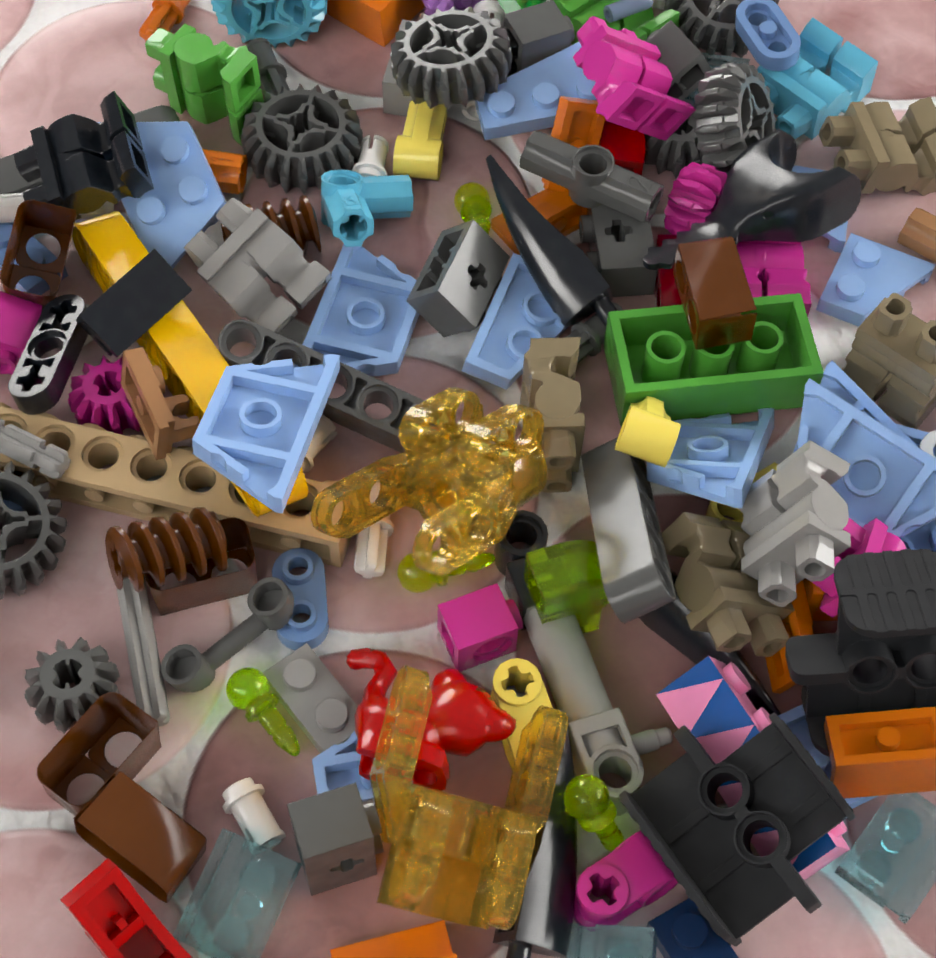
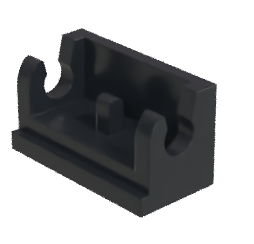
(133, 304)

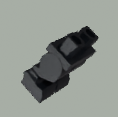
(86, 160)

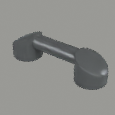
(271, 609)

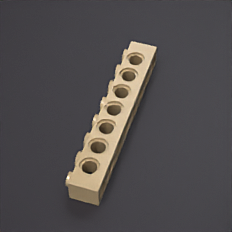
(127, 492)

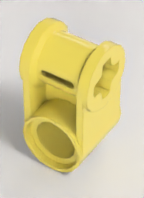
(526, 679)

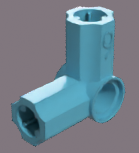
(354, 202)

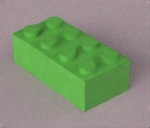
(656, 357)

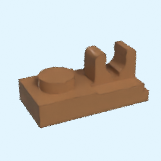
(156, 415)

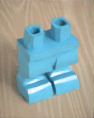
(820, 81)

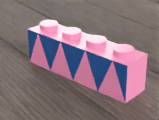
(722, 718)

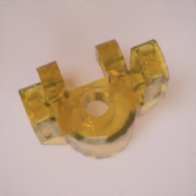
(448, 474)
(450, 851)

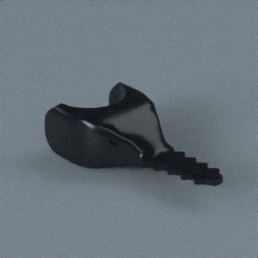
(770, 201)

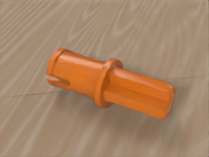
(164, 15)

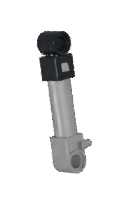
(595, 729)

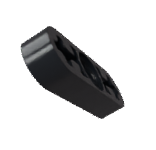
(53, 330)

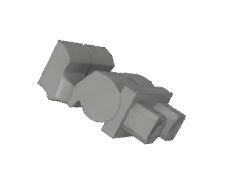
(248, 256)
(795, 523)

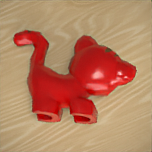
(457, 723)

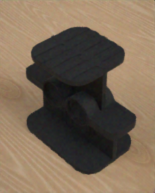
(881, 644)
(711, 844)

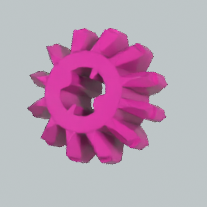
(693, 196)
(100, 399)

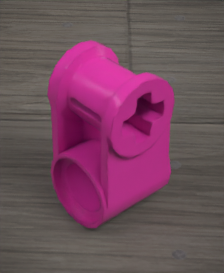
(629, 876)

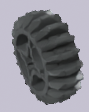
(710, 27)
(451, 57)
(731, 113)
(300, 137)
(18, 526)

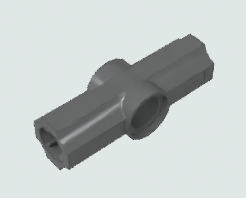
(591, 176)

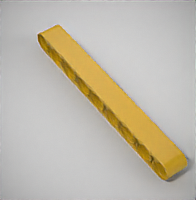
(176, 341)

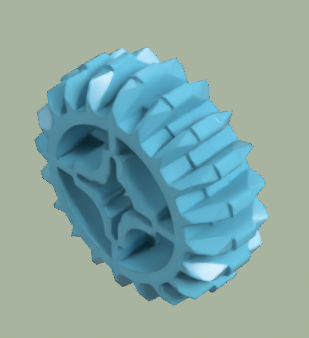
(271, 19)

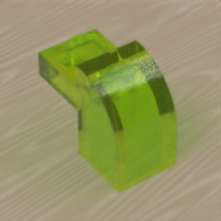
(566, 582)

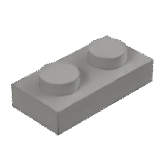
(313, 698)

